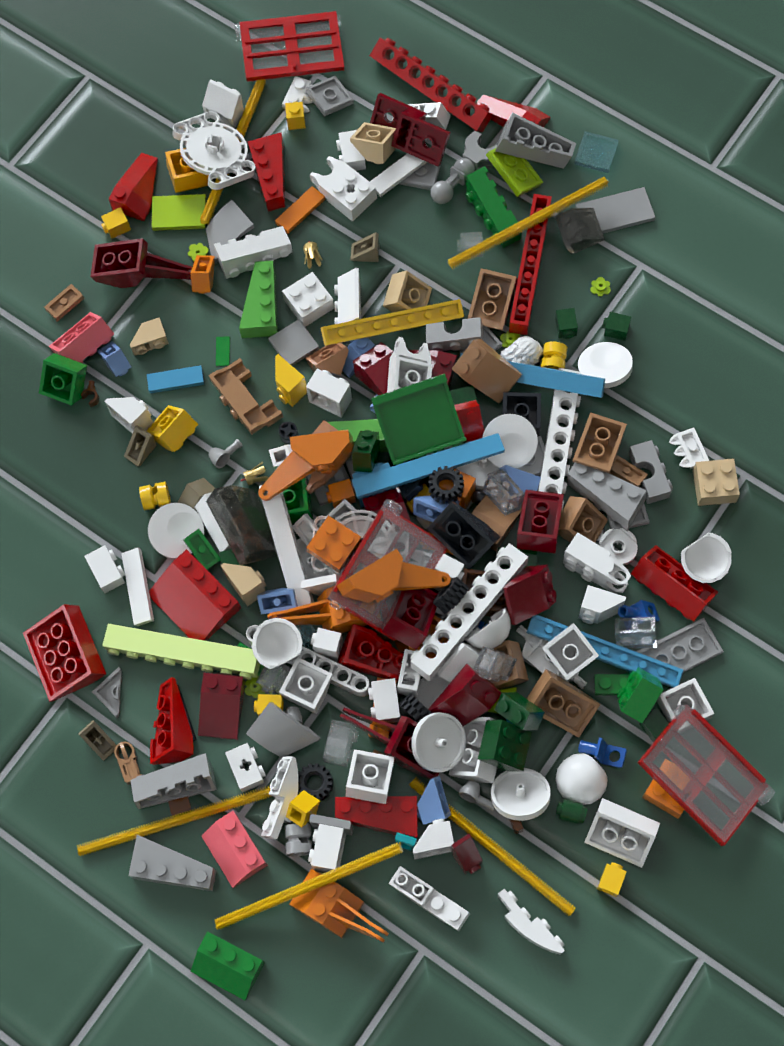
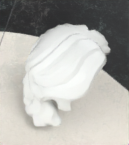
(524, 351)

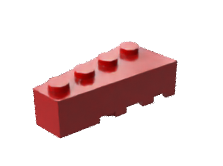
(268, 158)
(470, 420)
(395, 816)

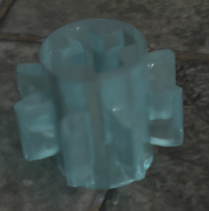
(306, 634)

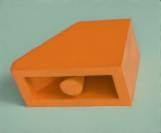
(202, 274)

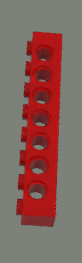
(381, 54)
(529, 269)

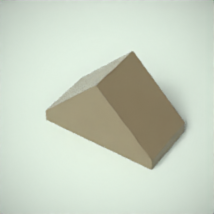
(366, 249)
(140, 446)
(195, 491)
(97, 740)

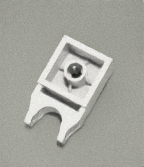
(345, 188)
(407, 367)
(595, 564)

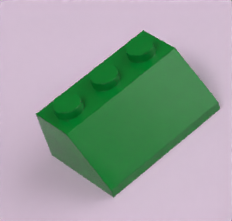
(226, 966)

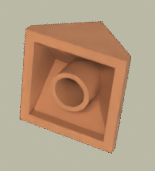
(329, 358)

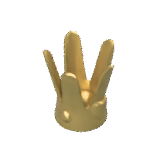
(311, 251)
(251, 474)

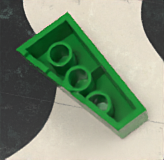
(489, 205)

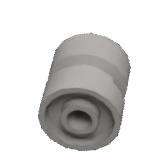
(298, 840)

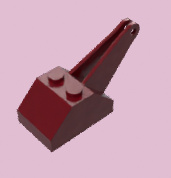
(127, 262)
(400, 743)

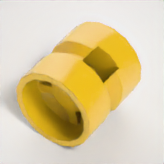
(554, 355)
(154, 496)

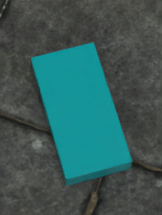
(406, 841)

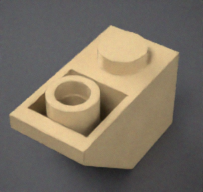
(149, 337)

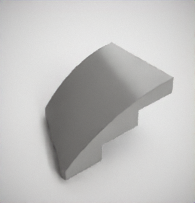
(227, 225)
(280, 732)

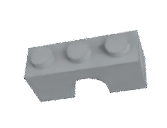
(440, 340)
(647, 456)

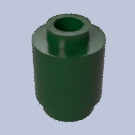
(571, 811)

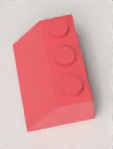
(83, 338)
(233, 849)

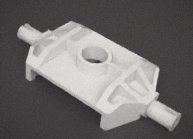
(537, 657)

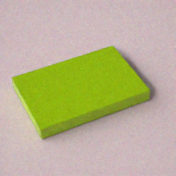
(515, 171)
(178, 212)

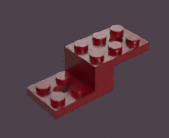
(411, 129)

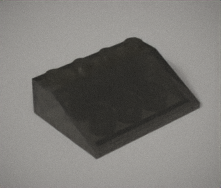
(242, 523)

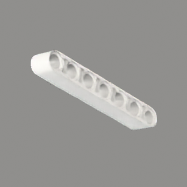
(287, 547)
(336, 668)

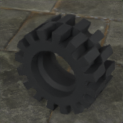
(446, 474)
(450, 595)
(414, 708)
(320, 771)

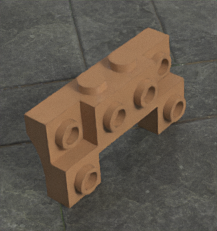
(237, 397)

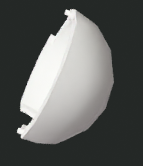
(707, 558)
(493, 633)
(276, 642)
(581, 779)

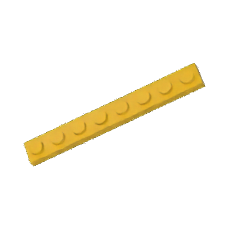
(392, 322)

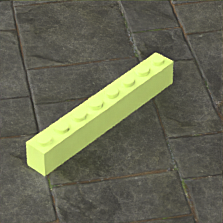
(180, 650)

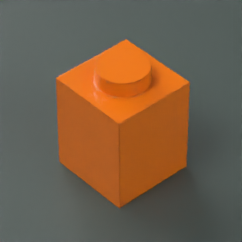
(340, 491)

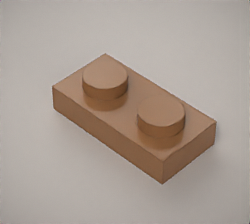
(64, 302)
(627, 472)

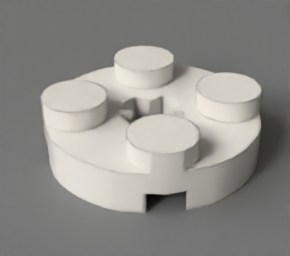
(628, 542)

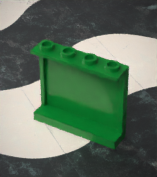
(418, 419)

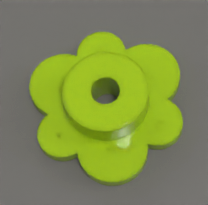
(196, 250)
(600, 291)
(505, 339)
(250, 690)

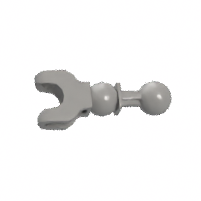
(472, 160)

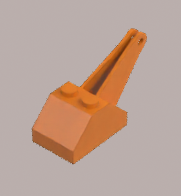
(309, 454)
(389, 575)
(329, 617)
(334, 909)

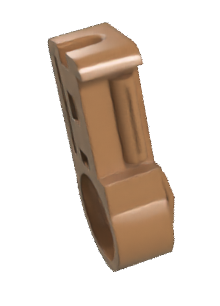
(127, 765)

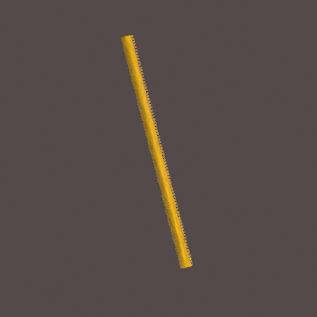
(241, 128)
(529, 221)
(172, 822)
(504, 857)
(308, 886)

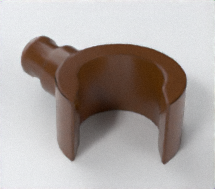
(91, 390)

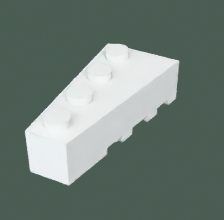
(241, 255)

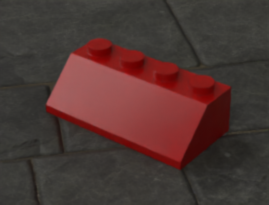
(671, 582)

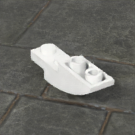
(284, 789)
(429, 898)
(535, 931)

